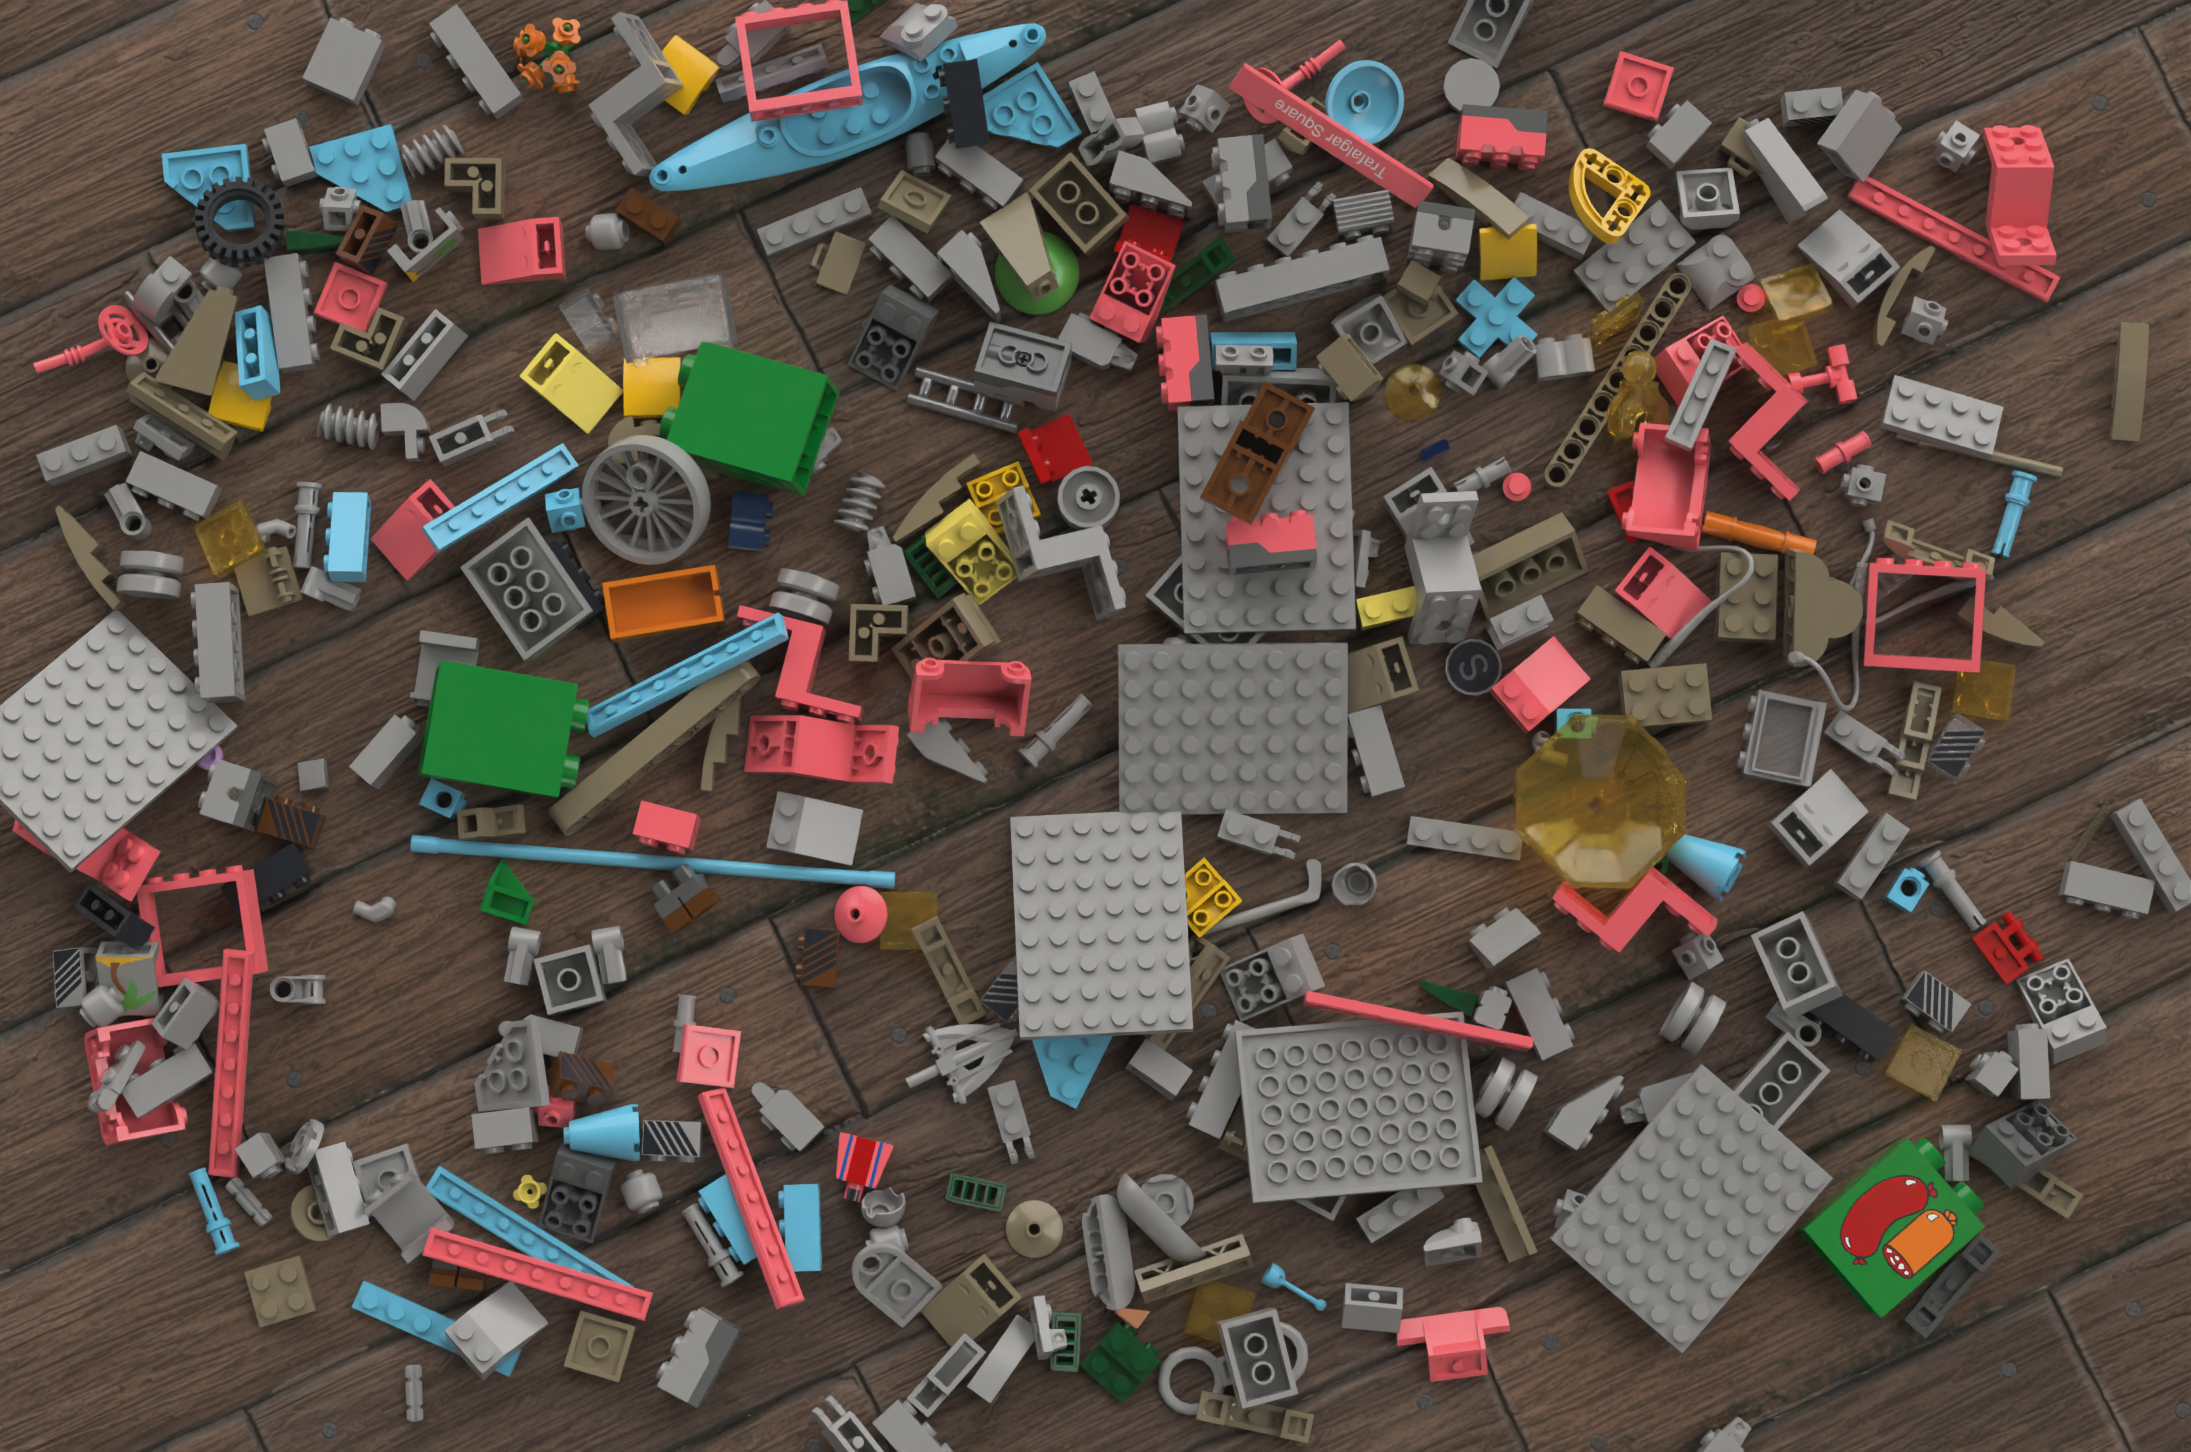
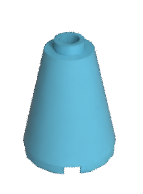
(1707, 863)
(607, 1133)

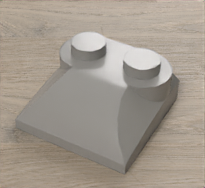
(919, 30)
(1707, 198)
(1716, 270)
(1371, 327)
(1454, 1244)

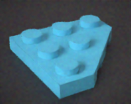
(1030, 111)
(368, 164)
(197, 170)
(1069, 1065)

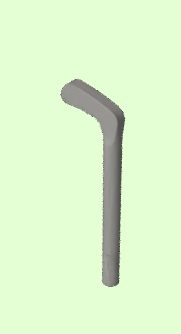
(1310, 896)

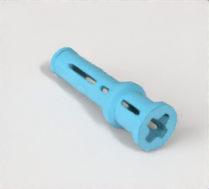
(2016, 501)
(199, 1179)

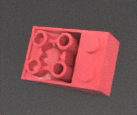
(522, 251)
(1133, 293)
(1680, 360)
(402, 536)
(1660, 593)

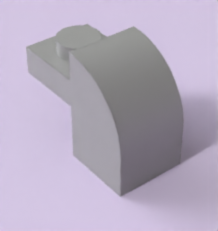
(158, 290)
(407, 421)

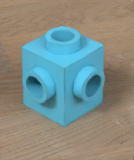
(565, 510)

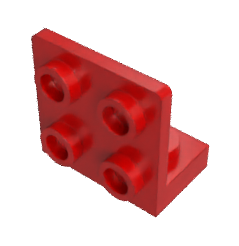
(1151, 232)
(1054, 449)

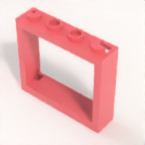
(804, 102)
(1940, 568)
(249, 913)

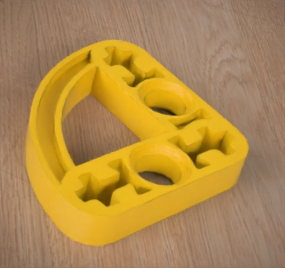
(1622, 191)

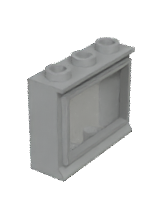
(1781, 739)

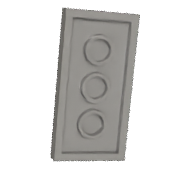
(1636, 259)
(1942, 417)

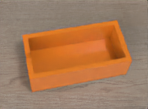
(663, 603)

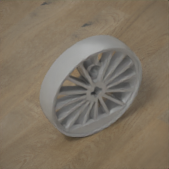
(647, 500)

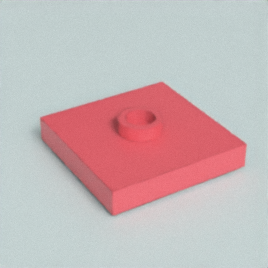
(1638, 86)
(350, 297)
(708, 1056)

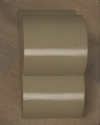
(1815, 606)
(952, 633)

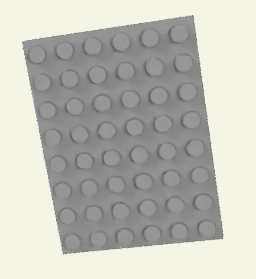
(1313, 481)
(1233, 728)
(100, 739)
(1101, 925)
(1356, 1109)
(1691, 1208)

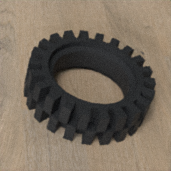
(236, 252)

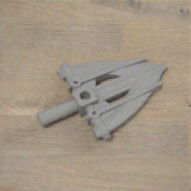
(991, 1042)

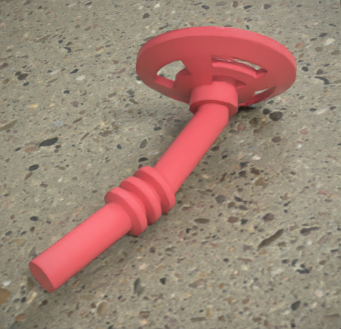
(1304, 73)
(114, 339)

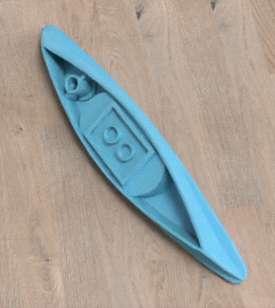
(896, 98)

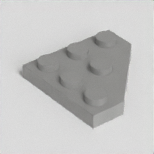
(514, 1071)

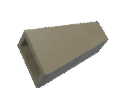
(1021, 243)
(201, 347)

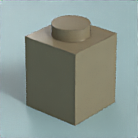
(1419, 283)

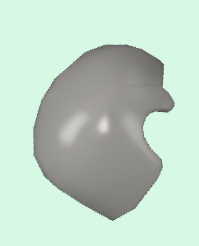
(1354, 884)
(883, 1207)

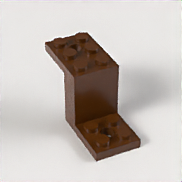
(1257, 453)

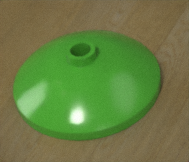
(1066, 272)

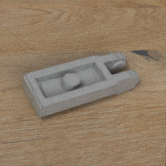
(1299, 222)
(1862, 741)
(116, 1077)
(1011, 1118)

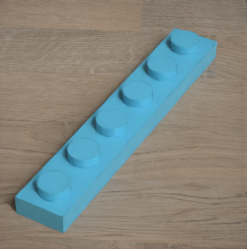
(499, 498)
(412, 1318)

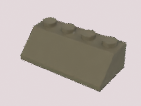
(1528, 565)

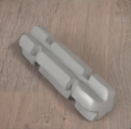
(248, 1201)
(414, 1393)

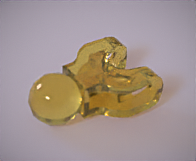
(1636, 397)

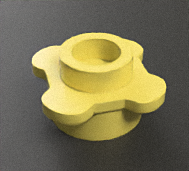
(522, 1191)

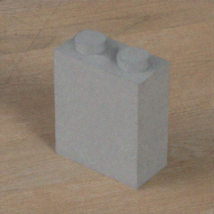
(344, 60)
(1859, 135)
(387, 751)
(2030, 1051)

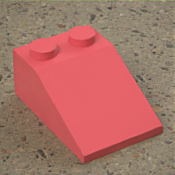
(1539, 685)

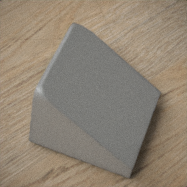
(313, 775)

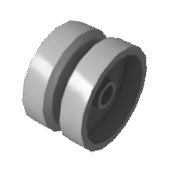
(1083, 483)
(150, 571)
(805, 590)
(1696, 1020)
(1507, 1094)

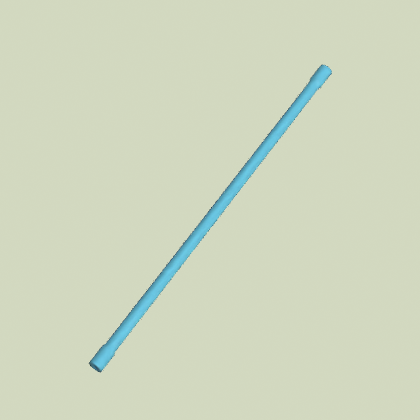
(436, 845)

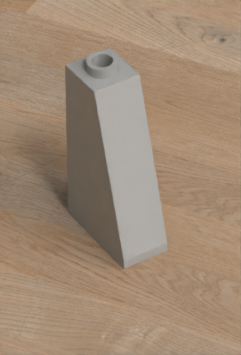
(1785, 175)

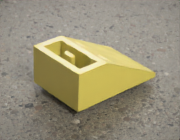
(571, 383)
(972, 551)

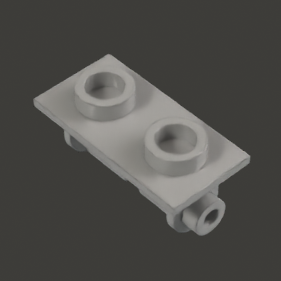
(1233, 357)

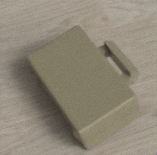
(1738, 150)
(839, 262)

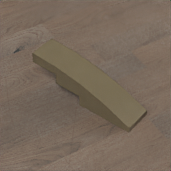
(1474, 193)
(2130, 381)
(928, 507)
(85, 550)
(725, 725)
(1914, 741)
(2047, 1190)

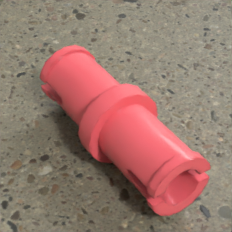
(1842, 452)

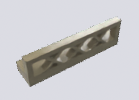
(182, 415)
(1203, 973)
(1503, 1208)
(1195, 1272)

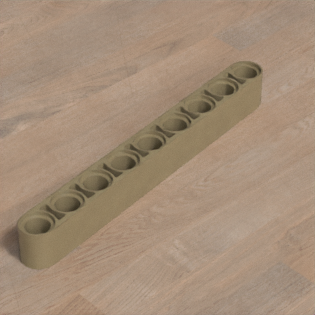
(1605, 391)
(652, 747)

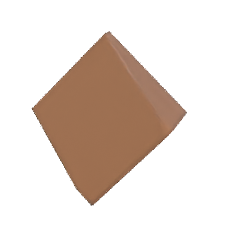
(1132, 1316)

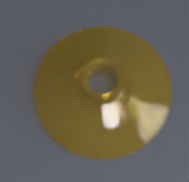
(1413, 406)

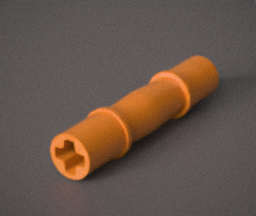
(1754, 534)

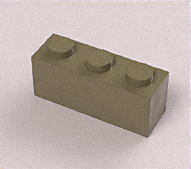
(1619, 625)

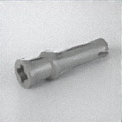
(306, 511)
(1047, 739)
(1945, 879)
(718, 1256)

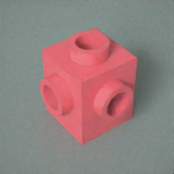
(557, 1113)

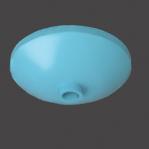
(1379, 99)

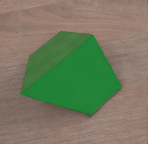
(507, 896)

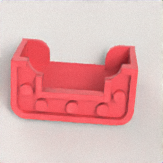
(1668, 488)
(969, 691)
(120, 1122)

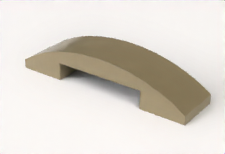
(1883, 324)
(1901, 542)
(948, 971)
(1259, 1418)

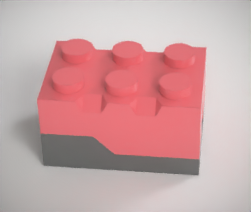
(1501, 136)
(1185, 362)
(1271, 543)

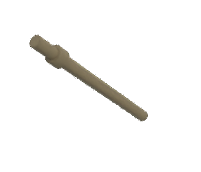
(1997, 457)

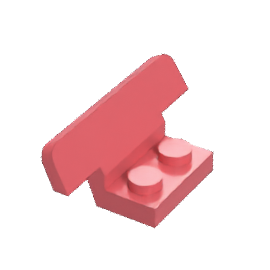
(1454, 1340)

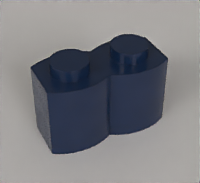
(749, 522)

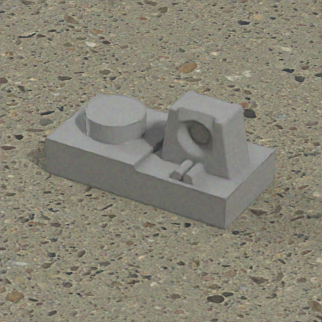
(154, 433)
(1363, 548)
(1045, 1339)

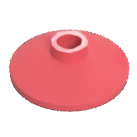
(872, 914)

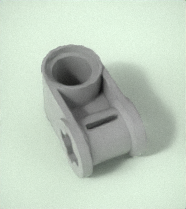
(304, 989)

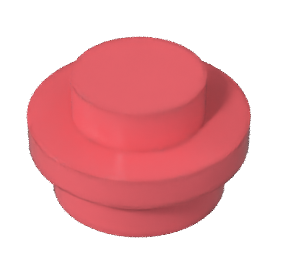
(1750, 298)
(1516, 486)

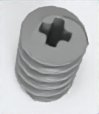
(431, 150)
(349, 427)
(859, 503)

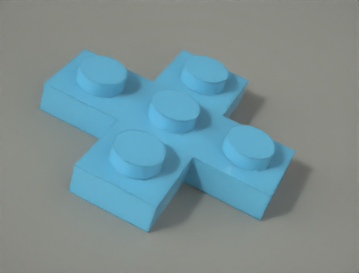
(1494, 316)

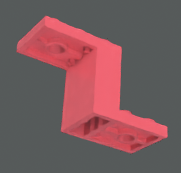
(2019, 196)
(1766, 422)
(800, 669)
(821, 749)
(117, 864)
(1634, 910)

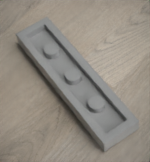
(774, 72)
(814, 222)
(1700, 394)
(1464, 838)

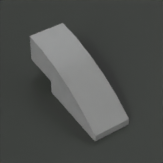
(1003, 1359)
(946, 1375)

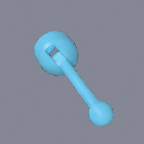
(1275, 1277)

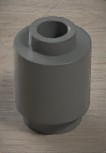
(920, 154)

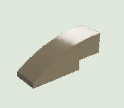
(1999, 626)

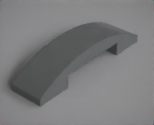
(1951, 1284)

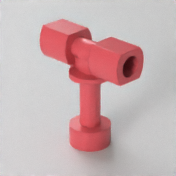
(1834, 376)

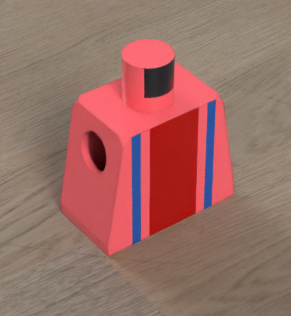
(861, 1163)

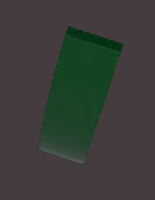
(1197, 273)

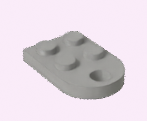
(895, 1283)

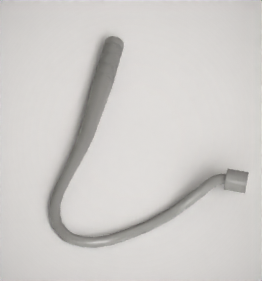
(1947, 589)
(1686, 630)
(1798, 657)

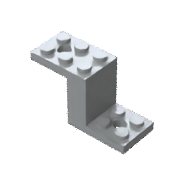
(635, 94)
(1061, 553)
(1442, 567)

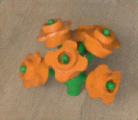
(557, 60)

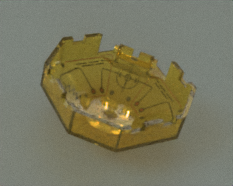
(1632, 778)

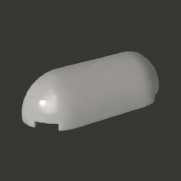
(1156, 1222)
(1108, 1252)

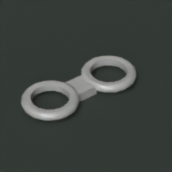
(1220, 1369)

